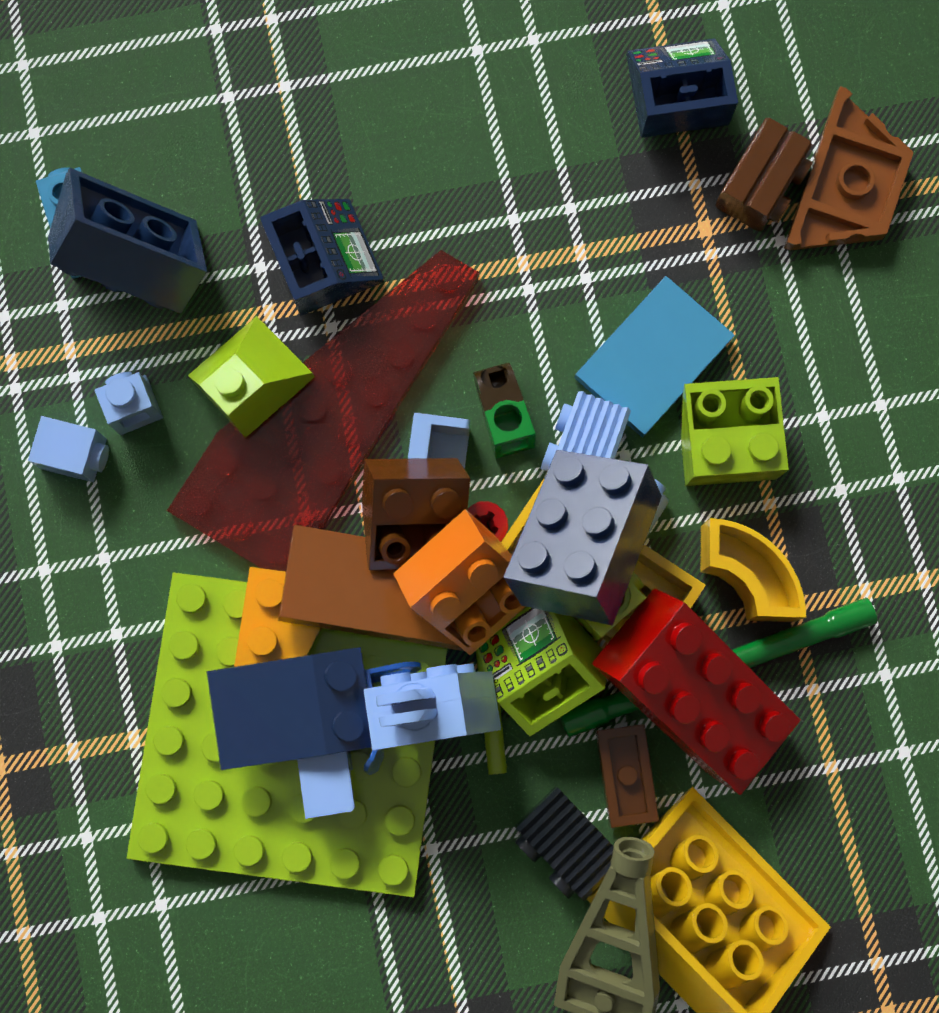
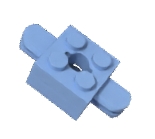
(431, 706)

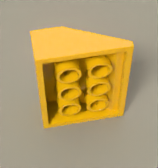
(722, 915)

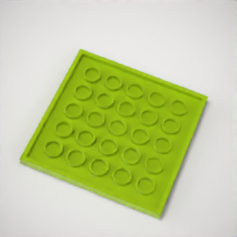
(255, 814)

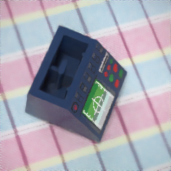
(682, 87)
(321, 251)

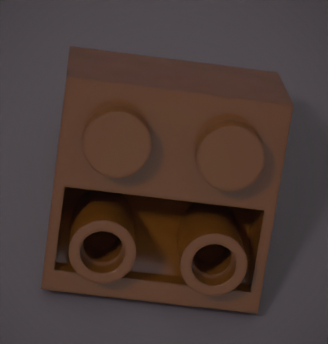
(409, 505)

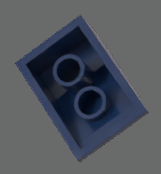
(289, 708)

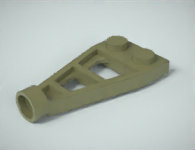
(595, 989)

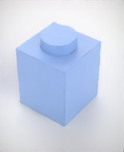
(69, 449)

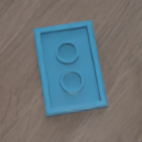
(654, 355)

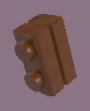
(763, 175)

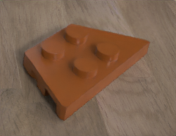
(851, 180)

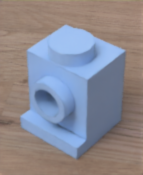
(128, 402)

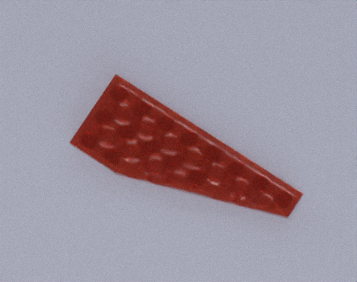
(313, 446)

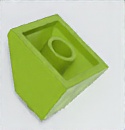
(251, 376)

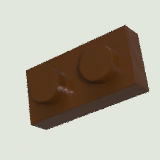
(627, 775)

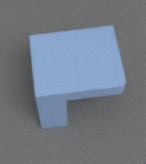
(439, 437)
(326, 784)

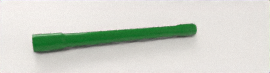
(833, 624)

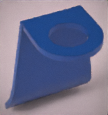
(372, 676)

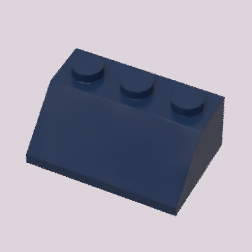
(125, 242)

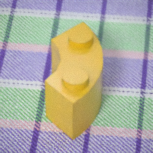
(754, 570)

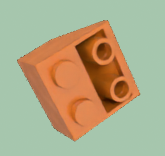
(460, 583)

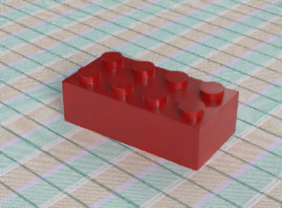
(696, 690)

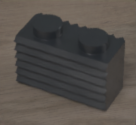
(567, 843)

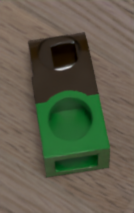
(504, 410)

